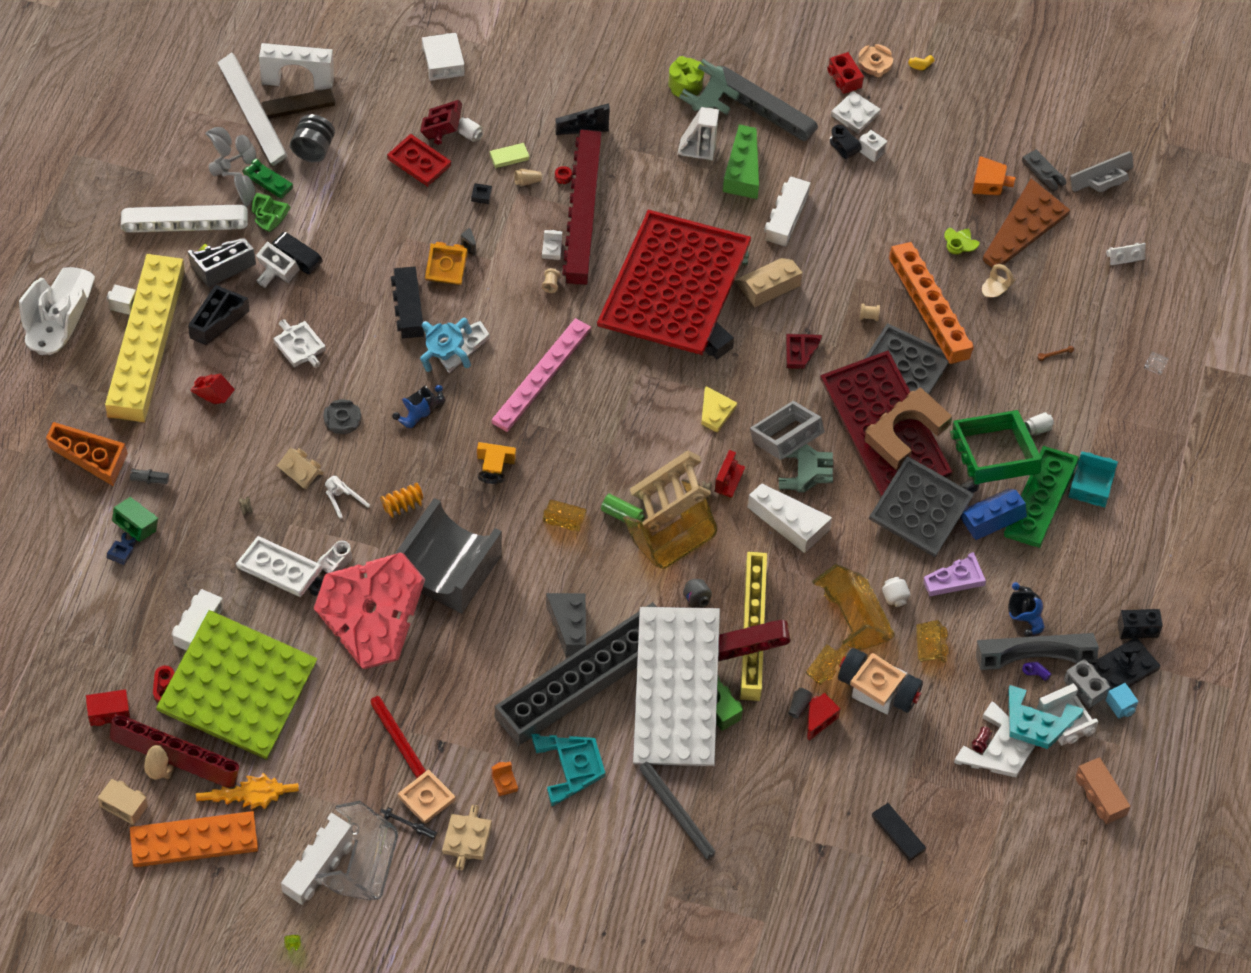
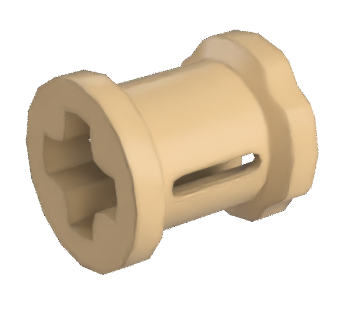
(551, 279)
(869, 312)

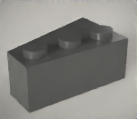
(223, 261)
(569, 619)

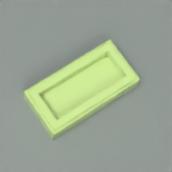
(509, 155)

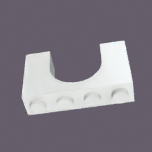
(316, 60)

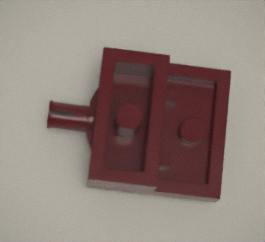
(441, 121)

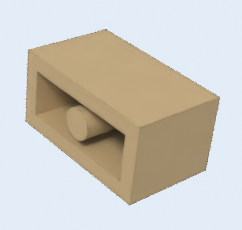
(123, 801)

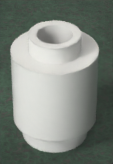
(470, 129)
(1039, 424)

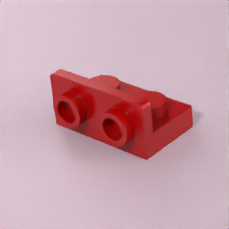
(729, 475)

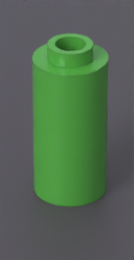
(619, 508)

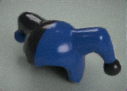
(420, 405)
(1026, 606)

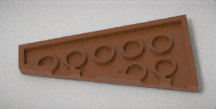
(1028, 220)

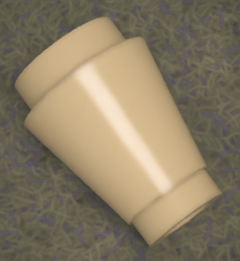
(526, 177)

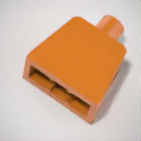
(991, 177)

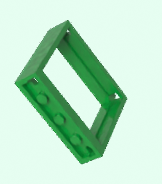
(993, 423)

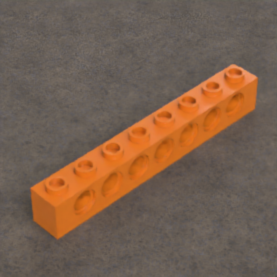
(931, 303)

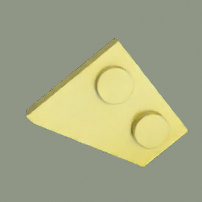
(716, 409)

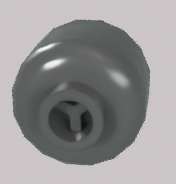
(697, 593)

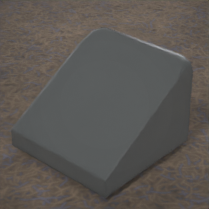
(468, 241)
(970, 486)

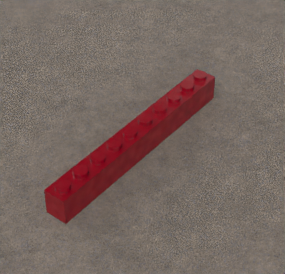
(583, 207)

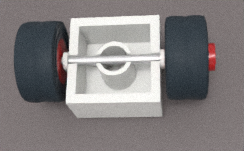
(904, 696)

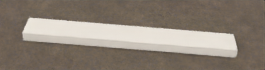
(252, 109)

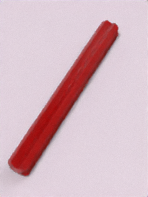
(397, 736)

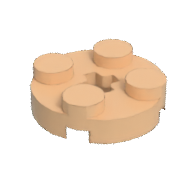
(872, 67)

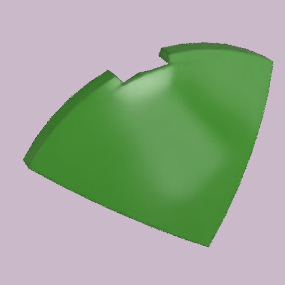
(268, 211)

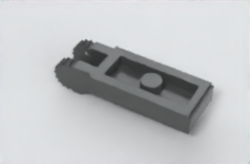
(1043, 170)

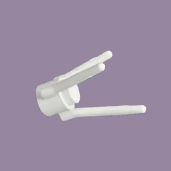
(337, 487)

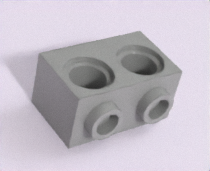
(1085, 684)

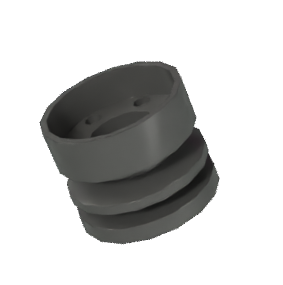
(312, 138)

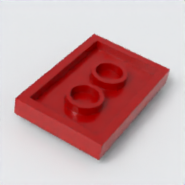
(419, 160)

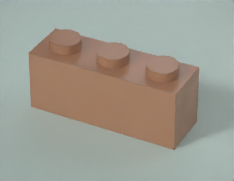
(1102, 791)

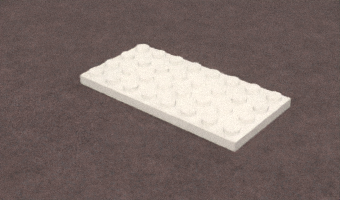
(676, 686)

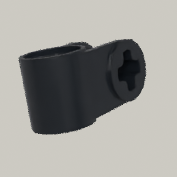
(844, 141)

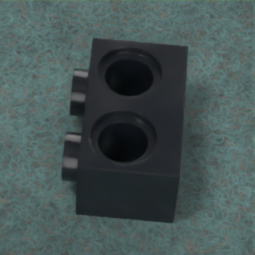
(1140, 623)

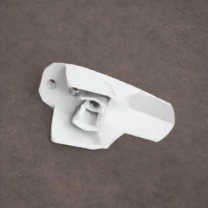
(54, 309)

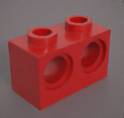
(845, 73)

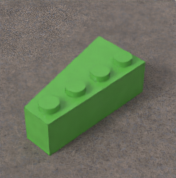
(742, 169)

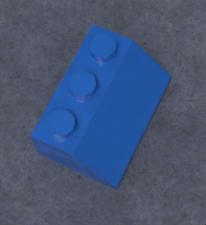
(994, 513)

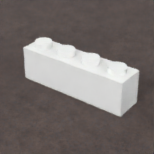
(787, 211)

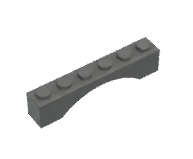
(1070, 647)

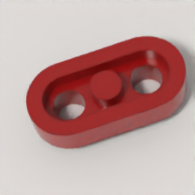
(161, 684)

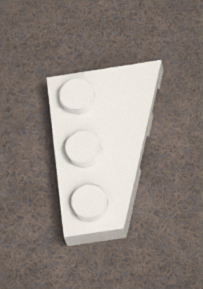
(471, 343)

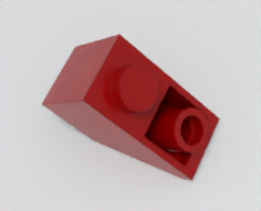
(213, 388)

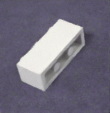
(193, 617)

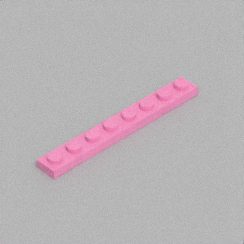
(541, 375)

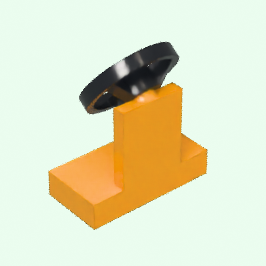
(493, 458)

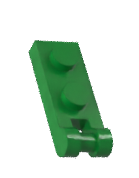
(268, 179)

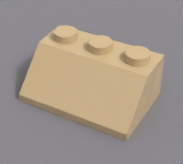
(770, 281)

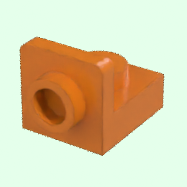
(503, 778)

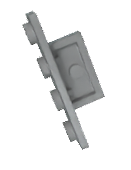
(1104, 174)

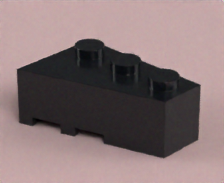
(217, 314)

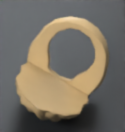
(995, 284)
(156, 764)

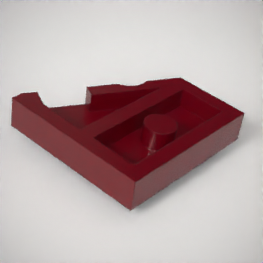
(800, 349)

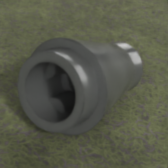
(799, 702)

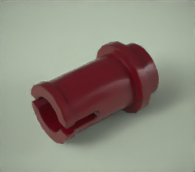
(980, 743)

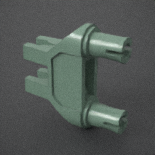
(713, 91)
(811, 469)

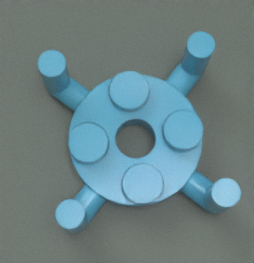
(449, 348)

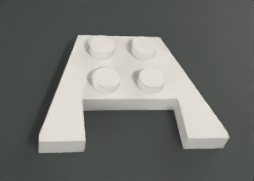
(1004, 753)

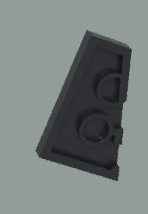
(590, 119)

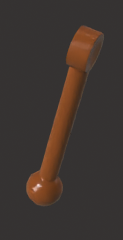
(1041, 356)

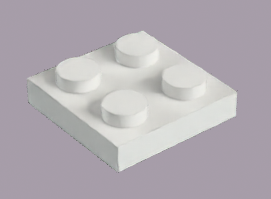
(855, 112)

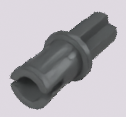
(149, 476)

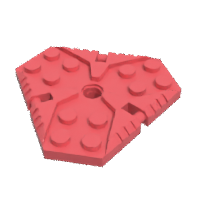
(349, 601)

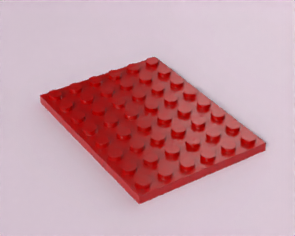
(674, 282)

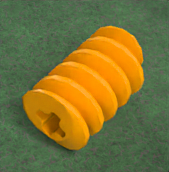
(402, 499)

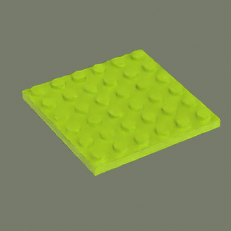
(237, 684)

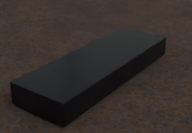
(898, 831)

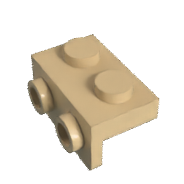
(299, 467)

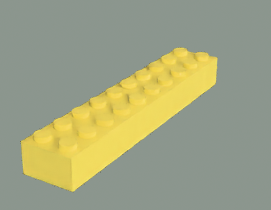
(145, 338)

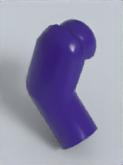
(1036, 668)

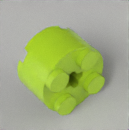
(685, 75)

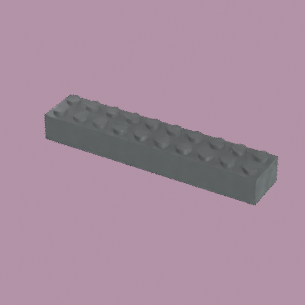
(571, 682)

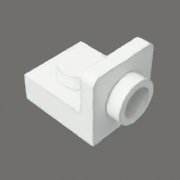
(552, 244)

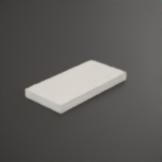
(279, 566)

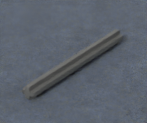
(677, 810)

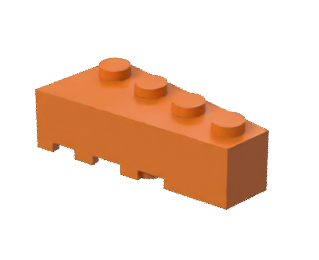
(89, 451)

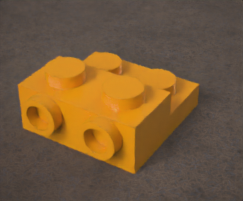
(446, 263)

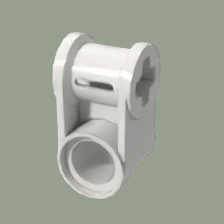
(334, 561)

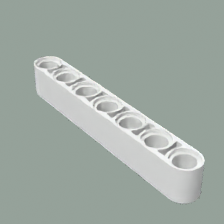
(184, 218)

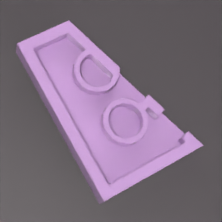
(959, 576)

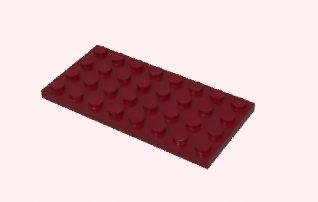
(865, 393)

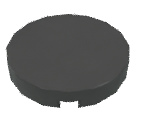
(342, 416)

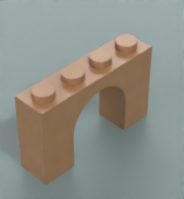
(916, 406)

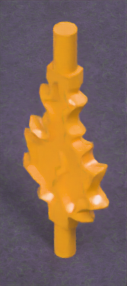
(253, 792)

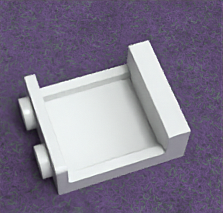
(443, 56)
(1055, 705)

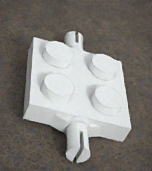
(299, 344)

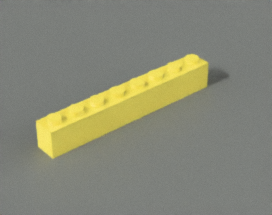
(753, 615)

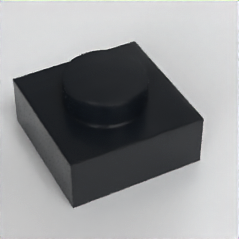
(481, 193)

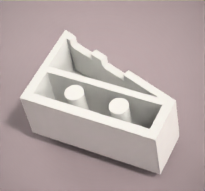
(701, 135)

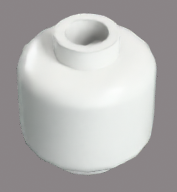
(896, 591)

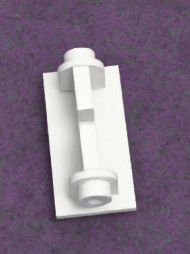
(1126, 254)

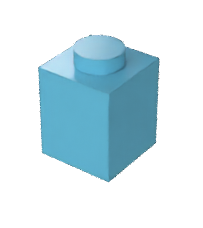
(1122, 701)

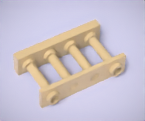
(656, 483)

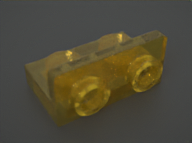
(564, 515)
(932, 641)

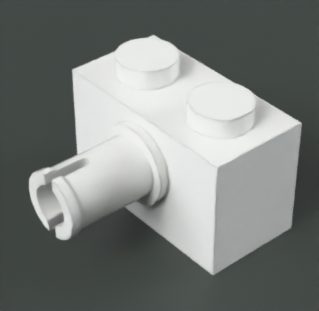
(276, 265)

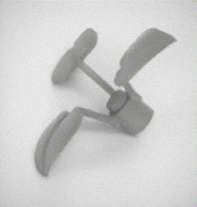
(222, 143)

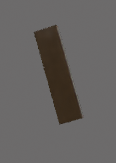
(298, 103)

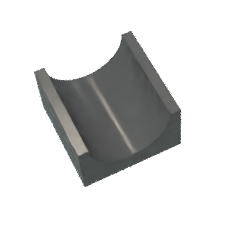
(450, 557)

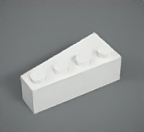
(789, 517)
(318, 859)

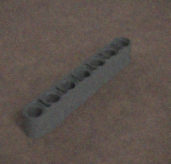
(770, 106)

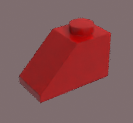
(821, 714)

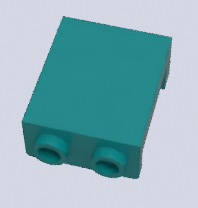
(1093, 479)

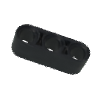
(305, 257)

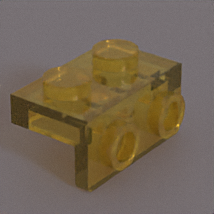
(825, 662)

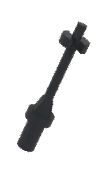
(419, 828)

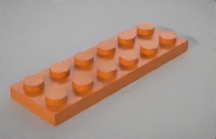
(193, 839)

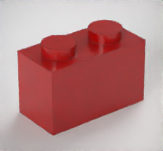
(106, 705)

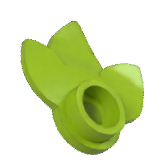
(960, 241)

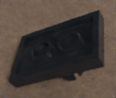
(1126, 664)

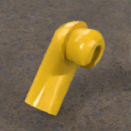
(921, 64)

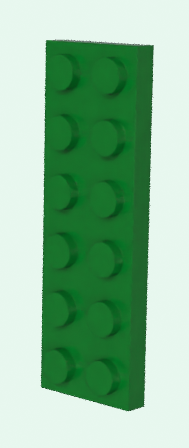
(1043, 496)

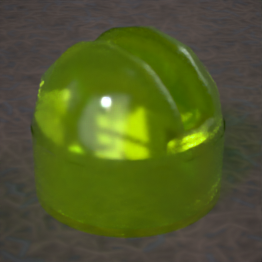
(292, 941)

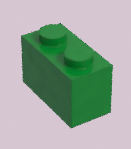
(135, 519)

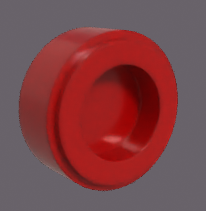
(563, 175)

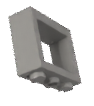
(787, 444)

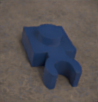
(121, 550)

